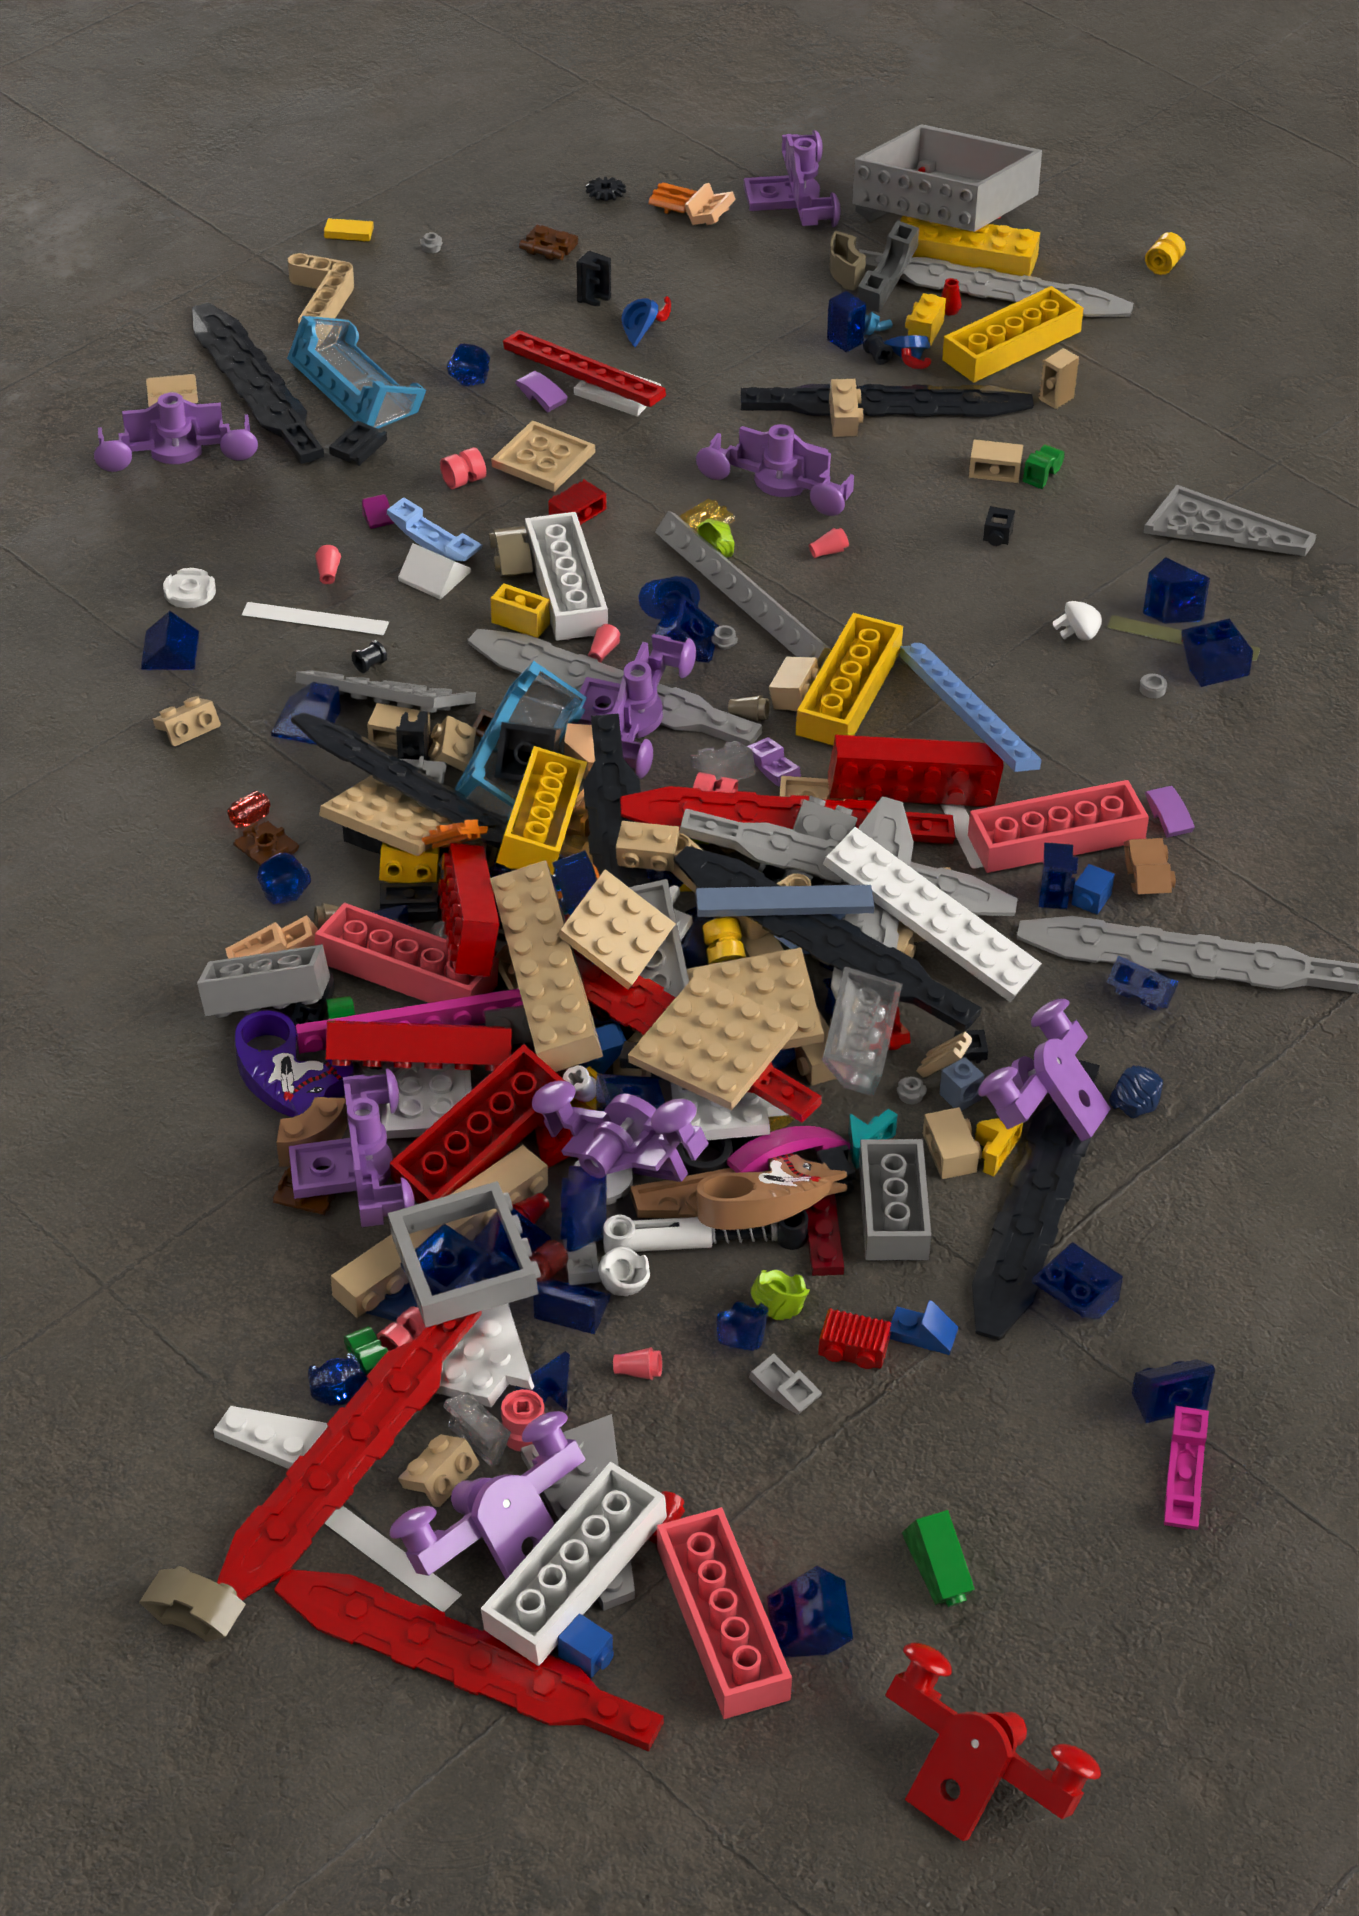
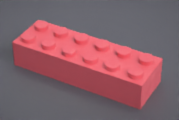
(1085, 818)
(397, 956)
(723, 1613)

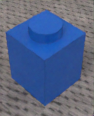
(1093, 889)
(586, 1645)

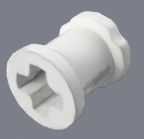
(583, 1083)

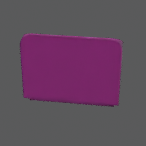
(375, 511)

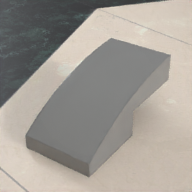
(582, 1265)
(784, 1386)

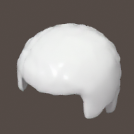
(623, 1271)

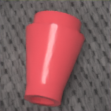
(829, 543)
(327, 562)
(604, 641)
(639, 1363)

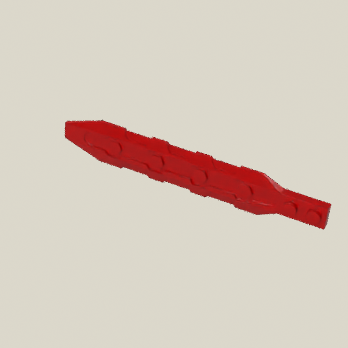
(669, 803)
(646, 1002)
(325, 1476)
(461, 1654)

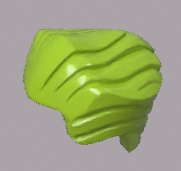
(718, 535)
(779, 1293)

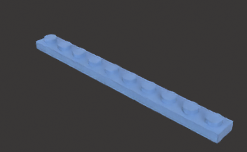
(970, 708)

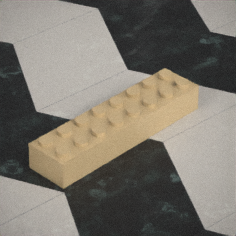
(545, 968)

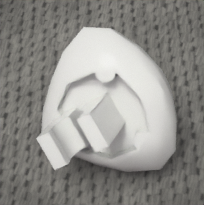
(1079, 619)

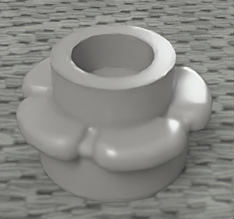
(431, 242)
(724, 637)
(911, 1090)

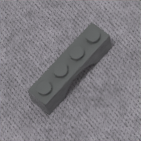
(899, 249)

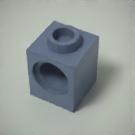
(961, 1084)

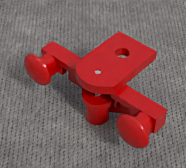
(978, 1753)

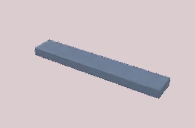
(784, 900)

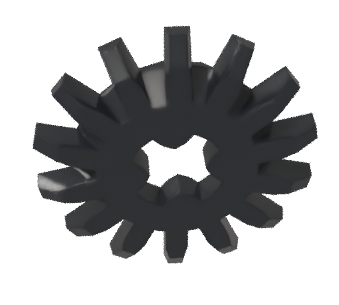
(595, 188)

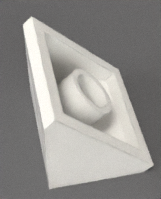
(431, 572)

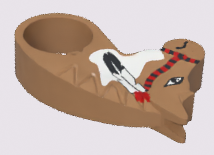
(765, 1197)

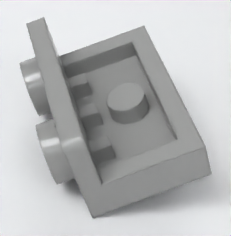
(824, 822)

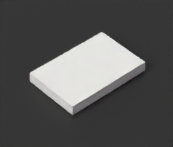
(609, 398)

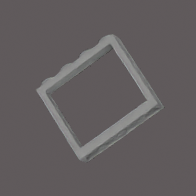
(472, 1297)

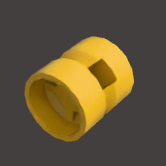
(1165, 253)
(723, 939)

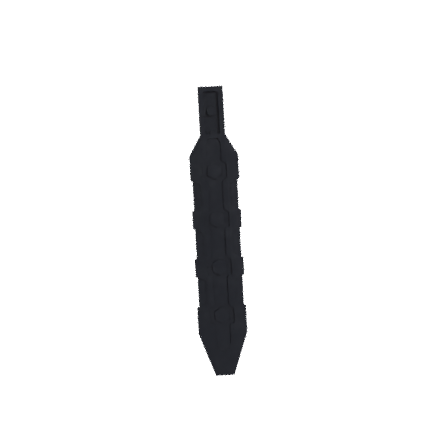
(255, 380)
(883, 400)
(401, 775)
(603, 788)
(834, 940)
(1028, 1220)

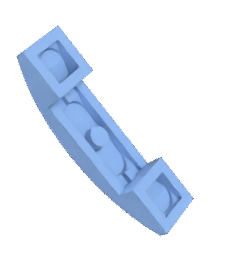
(429, 535)

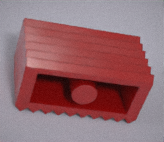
(579, 498)
(854, 1339)

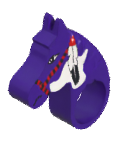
(277, 1074)

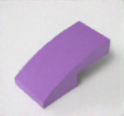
(542, 389)
(771, 761)
(1171, 811)

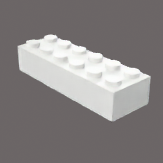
(566, 575)
(574, 1563)

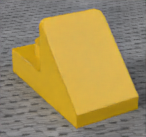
(997, 1143)

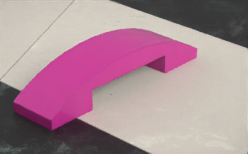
(756, 1153)
(1185, 1468)

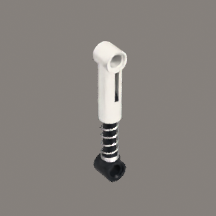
(692, 1234)

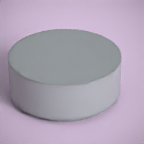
(1153, 685)

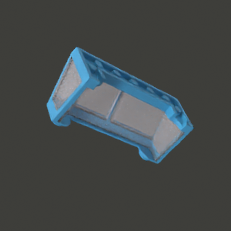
(331, 360)
(533, 699)

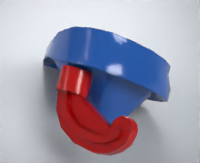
(640, 315)
(910, 350)

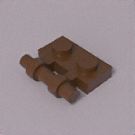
(549, 242)

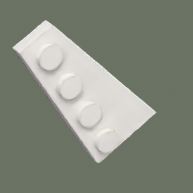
(268, 1434)

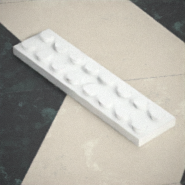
(933, 914)

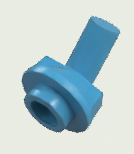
(872, 324)

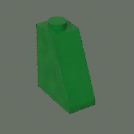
(939, 1558)

